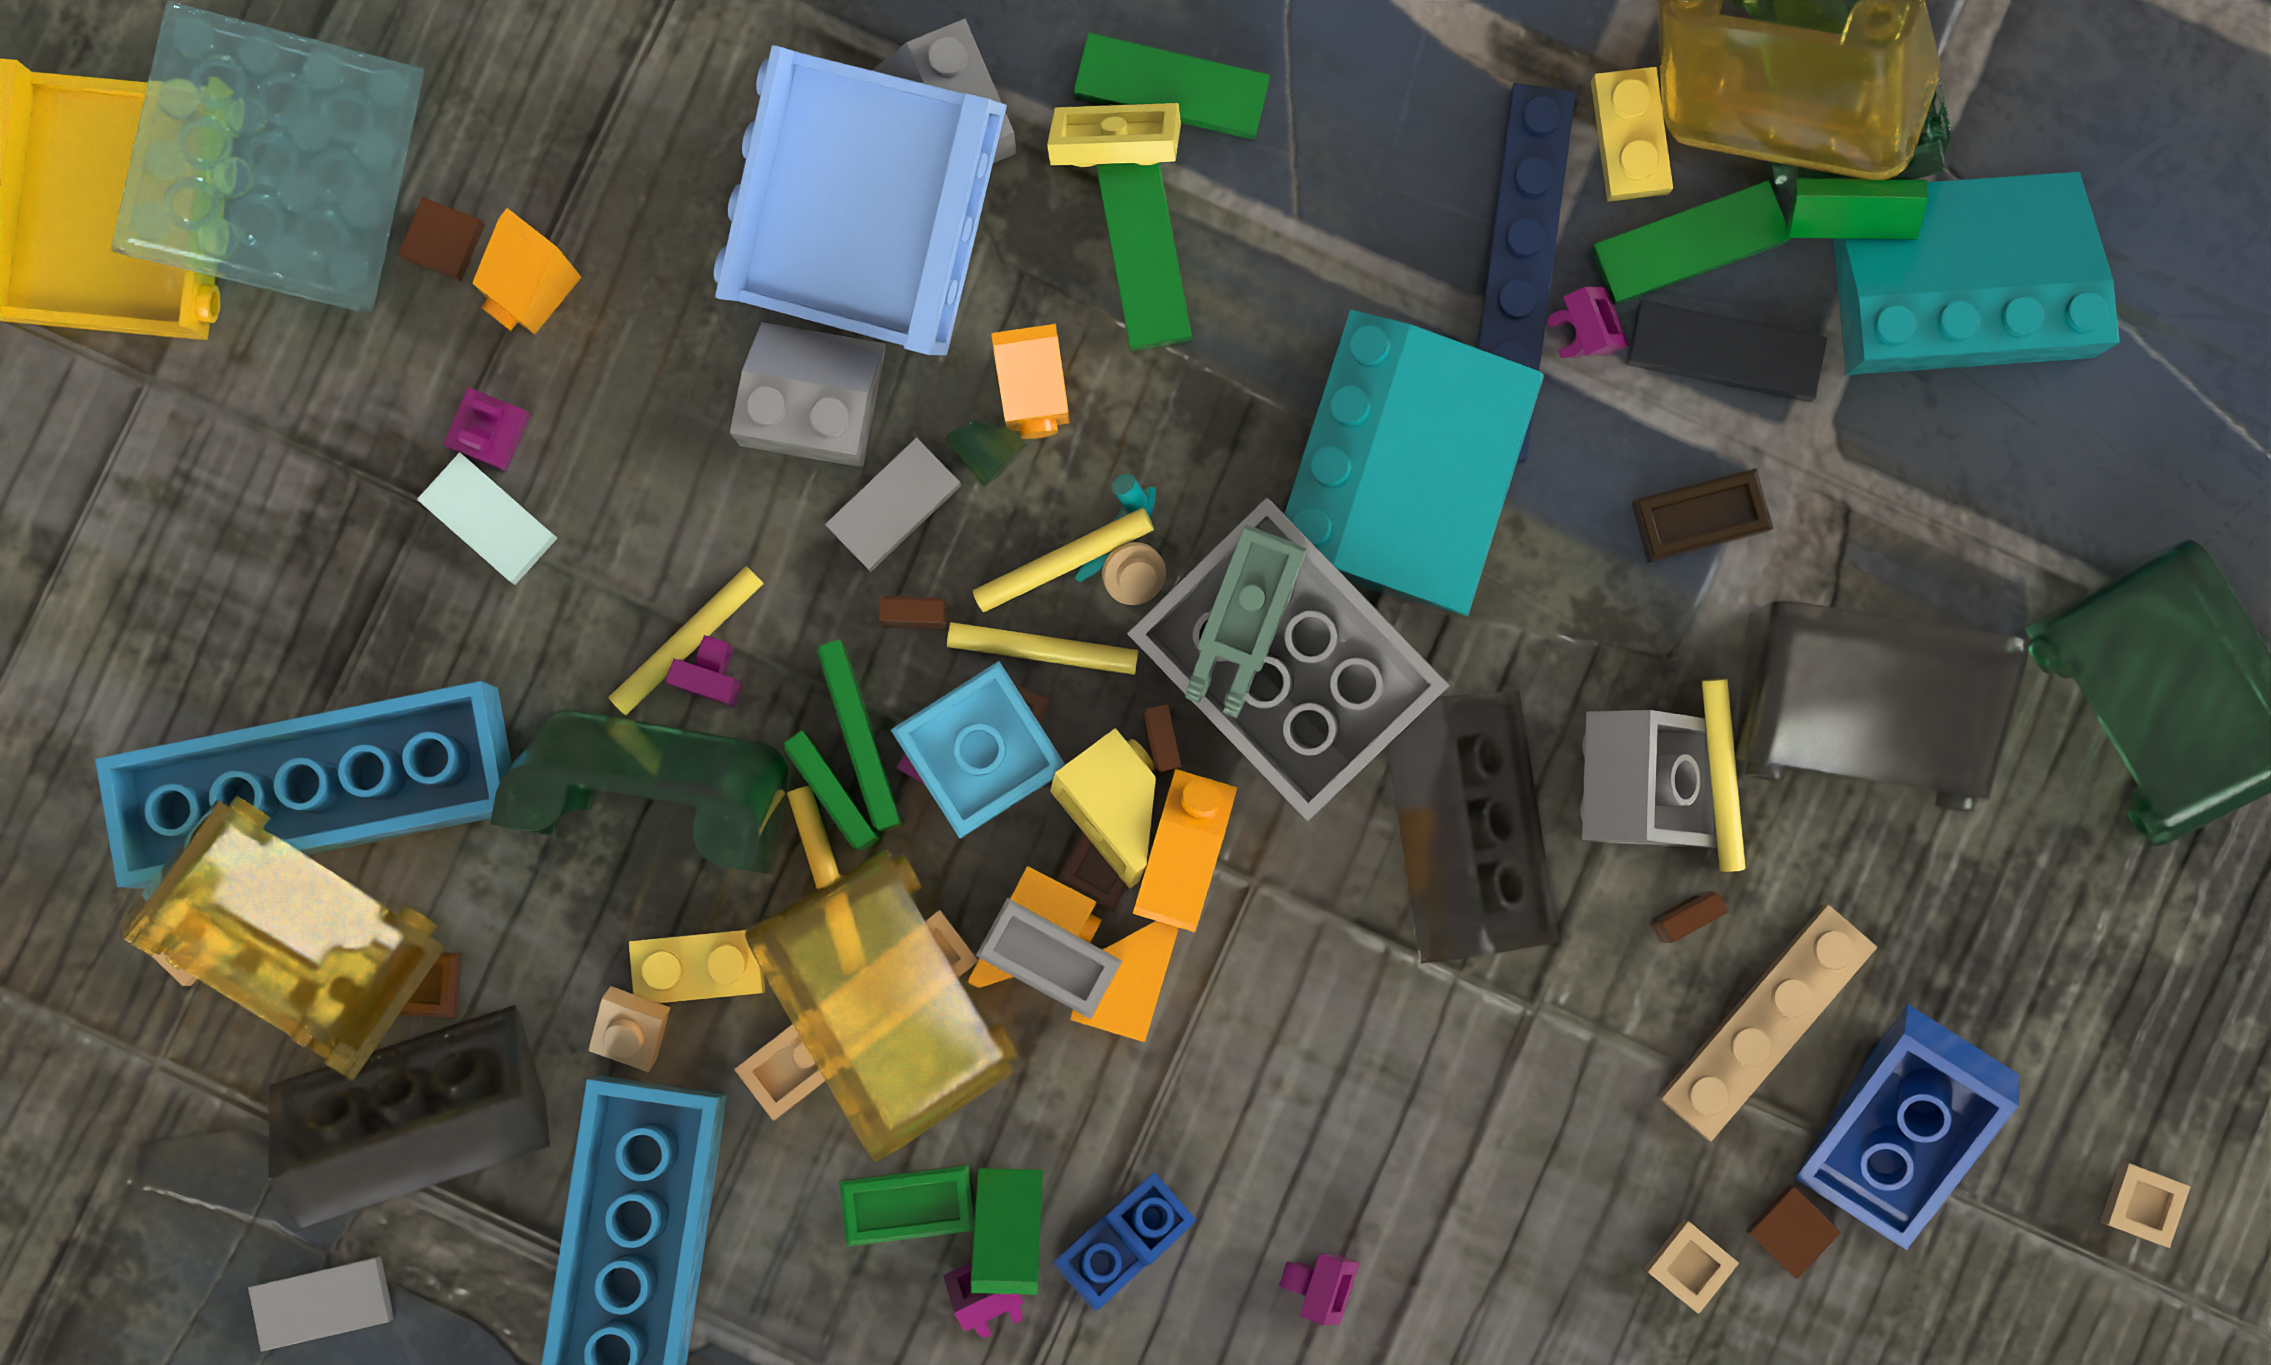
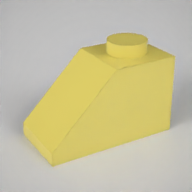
(1111, 800)

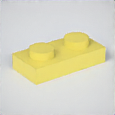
(1114, 134)
(1631, 134)
(694, 967)

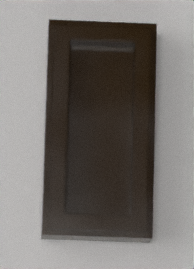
(1702, 515)

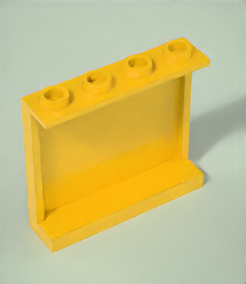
(60, 201)

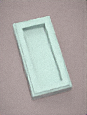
(487, 518)

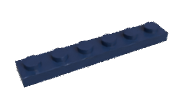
(1526, 227)

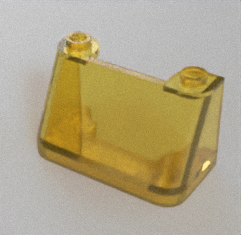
(1800, 92)
(283, 936)
(879, 1004)

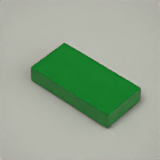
(1857, 208)
(831, 791)
(907, 1205)
(1007, 1231)

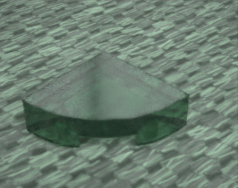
(986, 449)

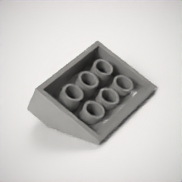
(1331, 682)

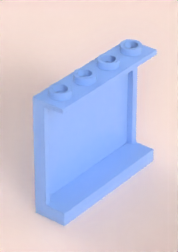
(858, 200)

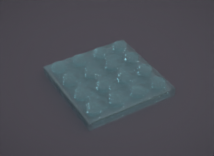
(267, 158)

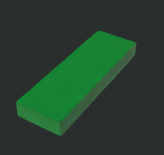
(1207, 91)
(1690, 243)
(1144, 255)
(859, 736)

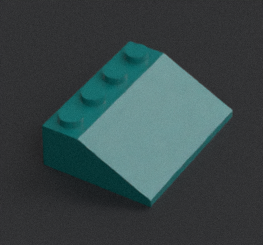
(1993, 280)
(1411, 460)

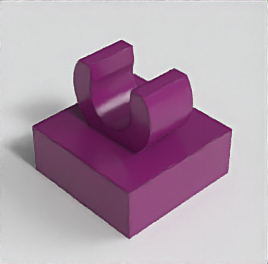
(1595, 323)
(487, 429)
(707, 675)
(1325, 1286)
(976, 1309)

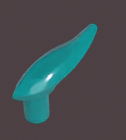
(1132, 498)

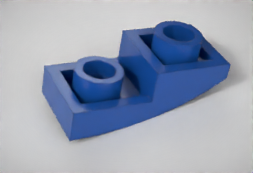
(1124, 1241)

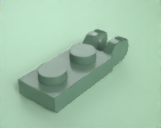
(1246, 612)

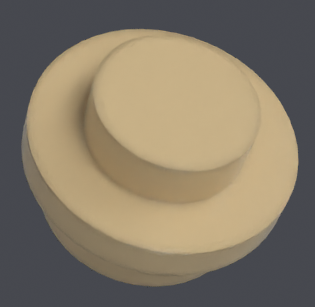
(1134, 573)

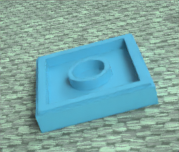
(979, 749)

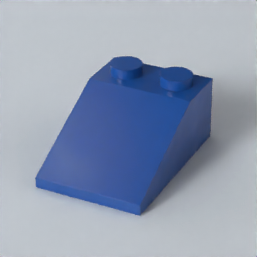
(1910, 1126)

